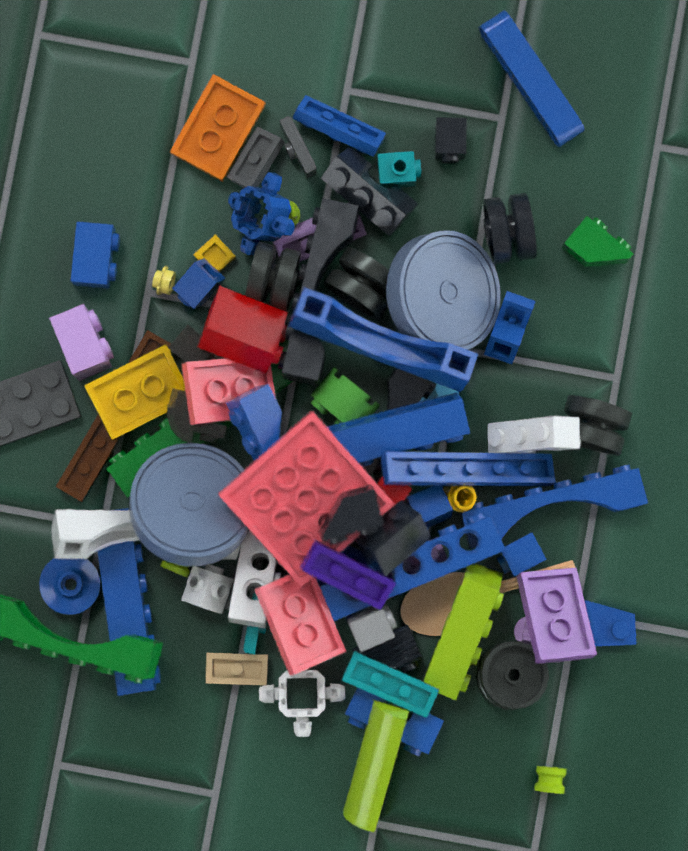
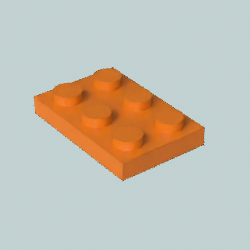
(217, 128)

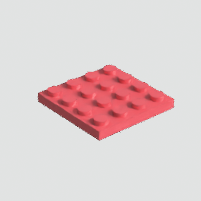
(293, 489)

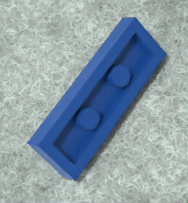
(339, 126)

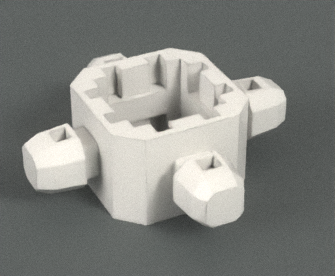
(302, 726)

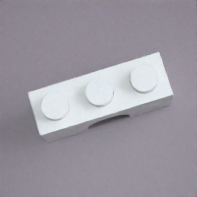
(534, 434)

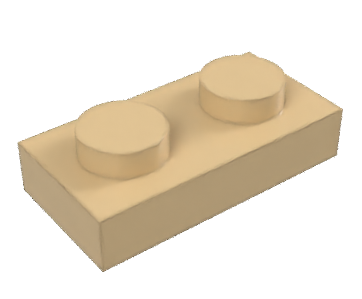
(236, 669)

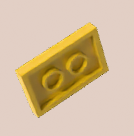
(135, 391)

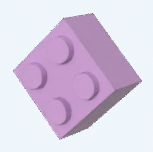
(81, 343)

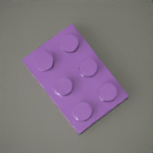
(556, 615)

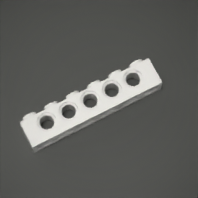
(243, 609)

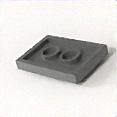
(35, 402)

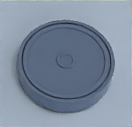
(444, 289)
(179, 507)

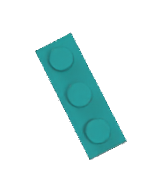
(390, 684)

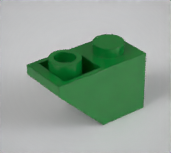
(594, 246)

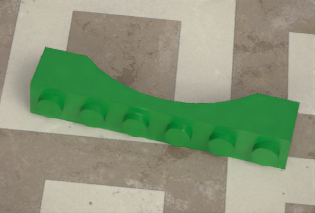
(129, 654)

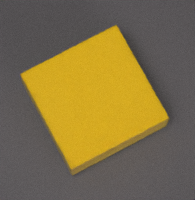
(215, 253)

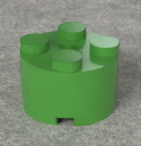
(342, 398)

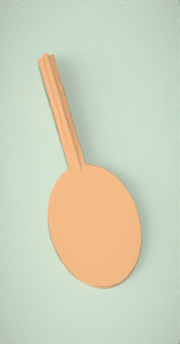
(429, 604)

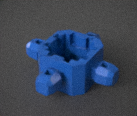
(275, 222)

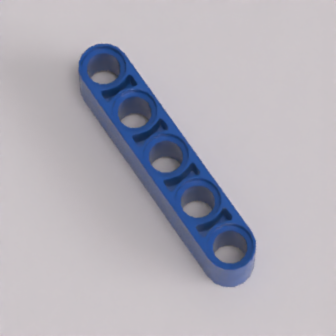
(531, 78)

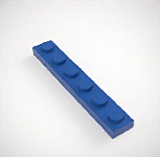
(467, 469)

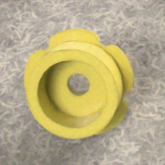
(164, 281)

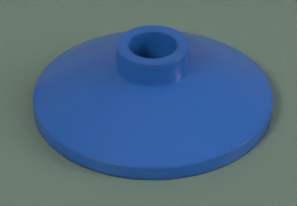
(54, 590)

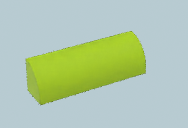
(374, 765)

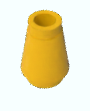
(460, 497)

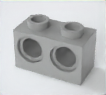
(371, 626)

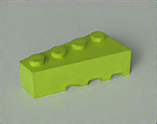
(464, 630)

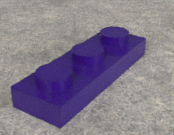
(347, 574)

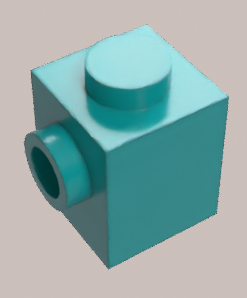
(398, 169)

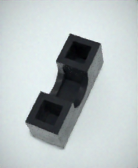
(383, 206)

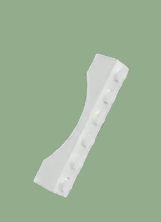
(83, 532)

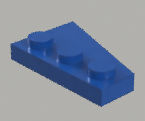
(611, 625)

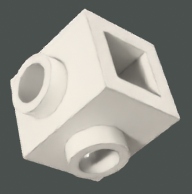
(207, 588)

